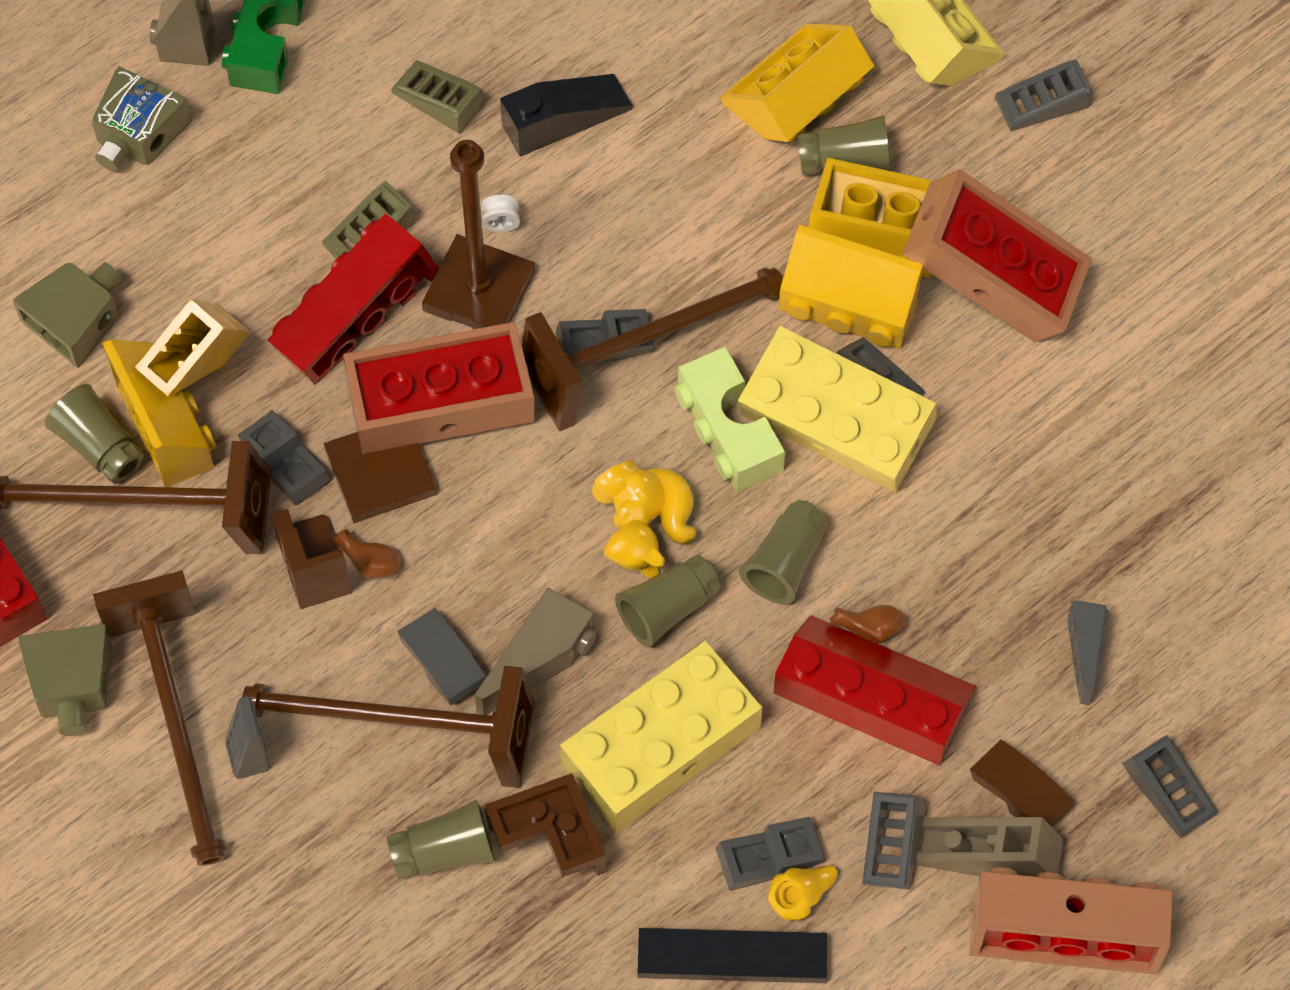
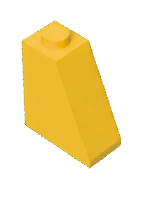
(192, 346)

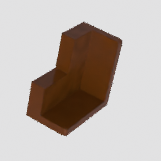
(311, 559)
(554, 812)

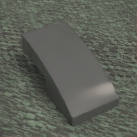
(584, 333)
(291, 464)
(442, 656)
(764, 855)

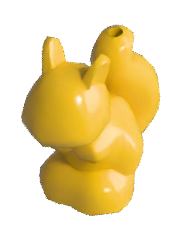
(638, 500)

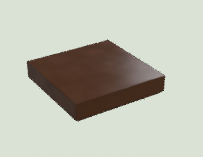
(378, 479)

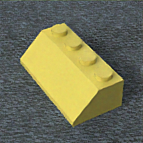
(939, 37)

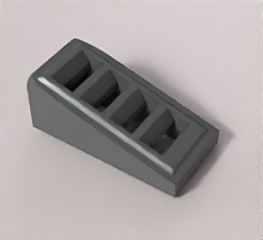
(1053, 78)
(1086, 634)
(246, 742)
(1158, 796)
(912, 827)

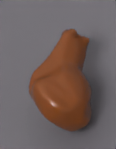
(369, 558)
(872, 624)

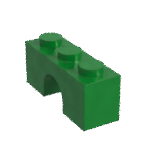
(254, 57)

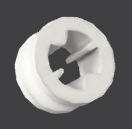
(500, 213)

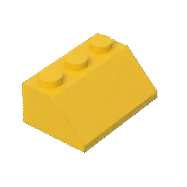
(799, 81)
(868, 205)
(850, 287)
(163, 422)

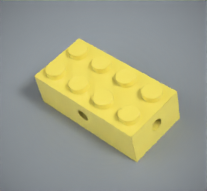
(838, 408)
(660, 736)

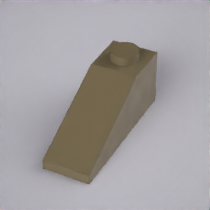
(184, 32)
(543, 646)
(988, 843)

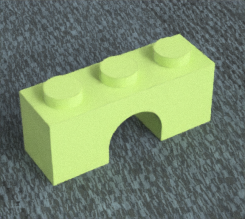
(742, 451)

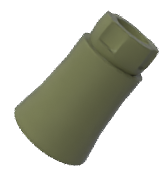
(855, 143)
(94, 433)
(784, 554)
(667, 598)
(442, 843)

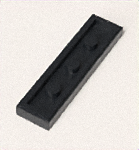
(732, 955)

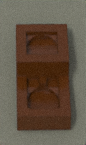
(1021, 784)

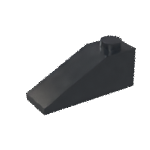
(560, 109)

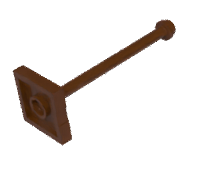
(475, 280)
(555, 374)
(243, 499)
(145, 607)
(507, 726)

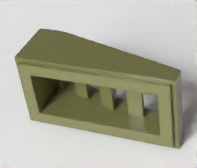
(455, 116)
(371, 206)

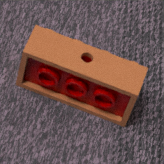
(997, 256)
(439, 387)
(1071, 921)

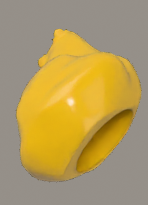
(799, 889)

